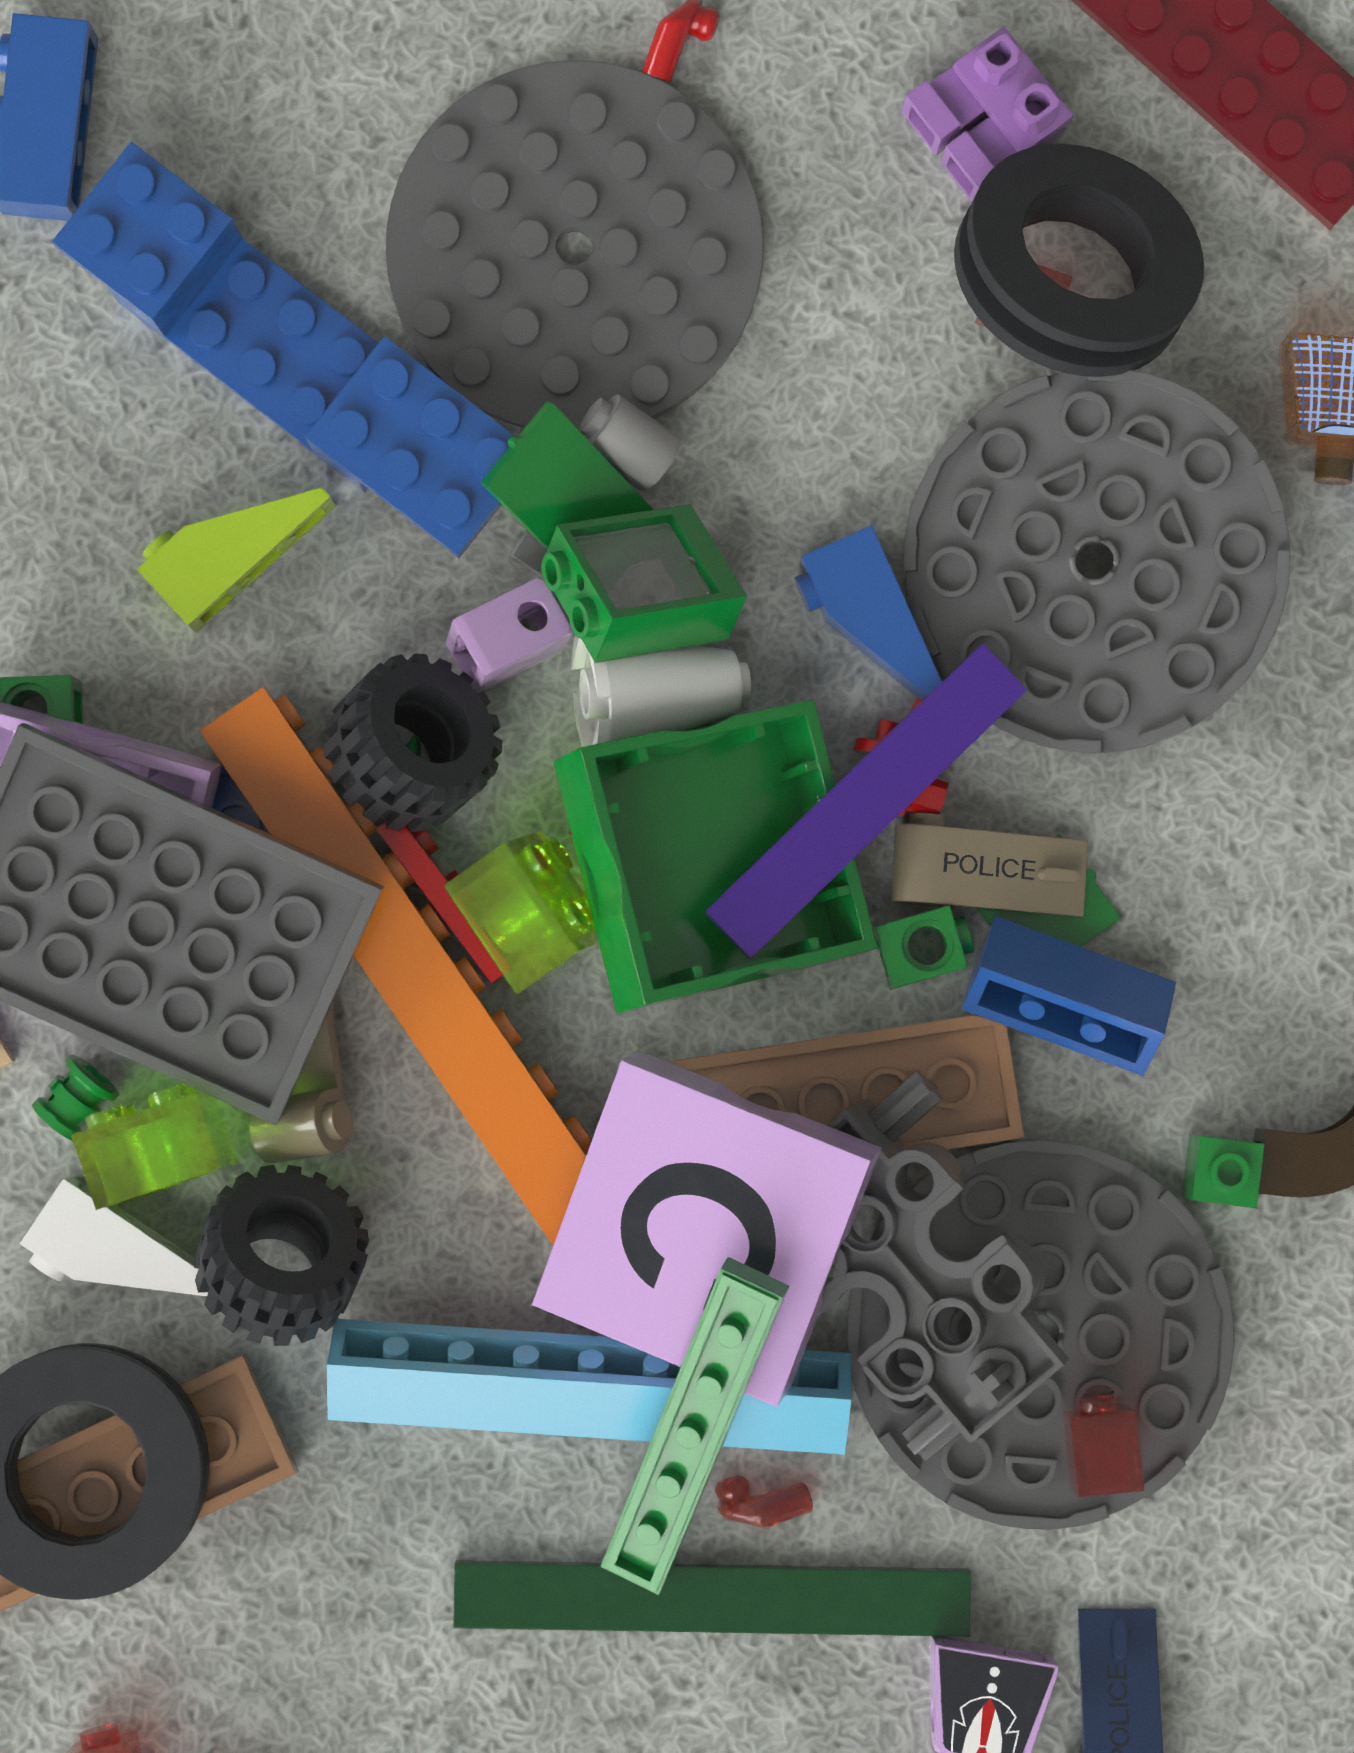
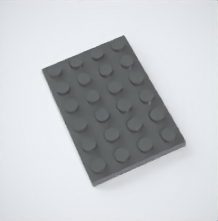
(167, 925)

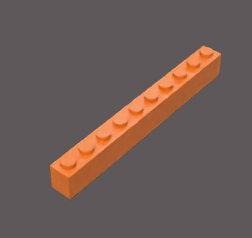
(407, 960)

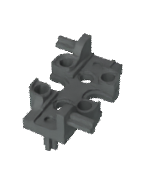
(1007, 1347)

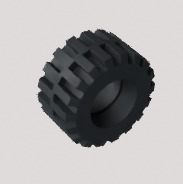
(379, 766)
(273, 1299)

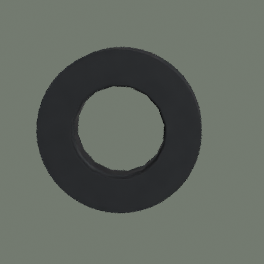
(1038, 314)
(175, 1465)

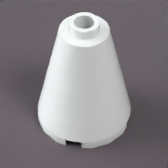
(656, 691)

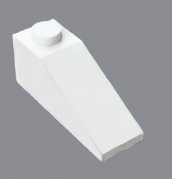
(104, 1245)

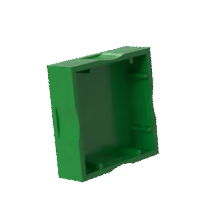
(674, 823)

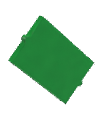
(557, 478)

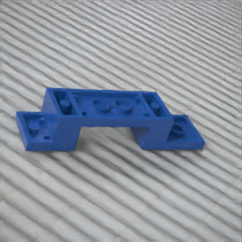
(287, 350)

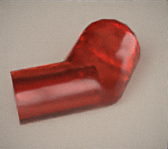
(761, 1510)

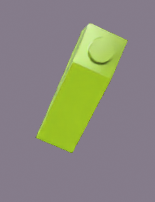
(220, 557)

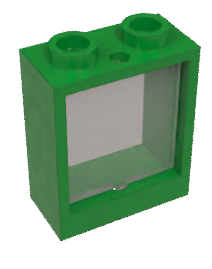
(642, 582)

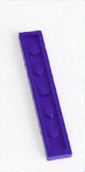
(865, 801)

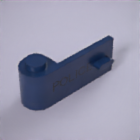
(1119, 1681)

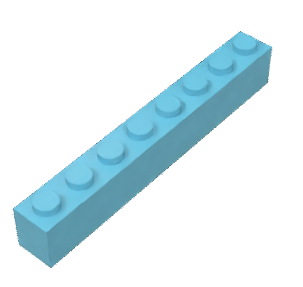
(557, 1386)

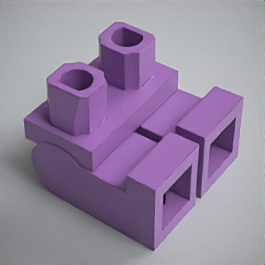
(989, 83)

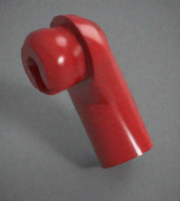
(674, 31)

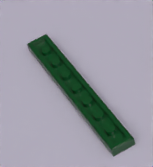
(714, 1599)

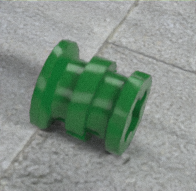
(74, 1097)

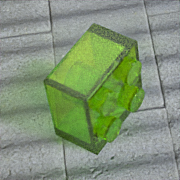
(526, 909)
(152, 1149)

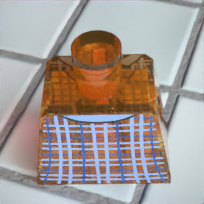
(1320, 401)

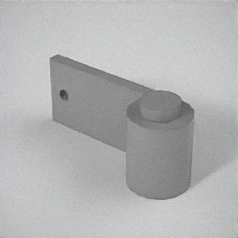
(630, 443)

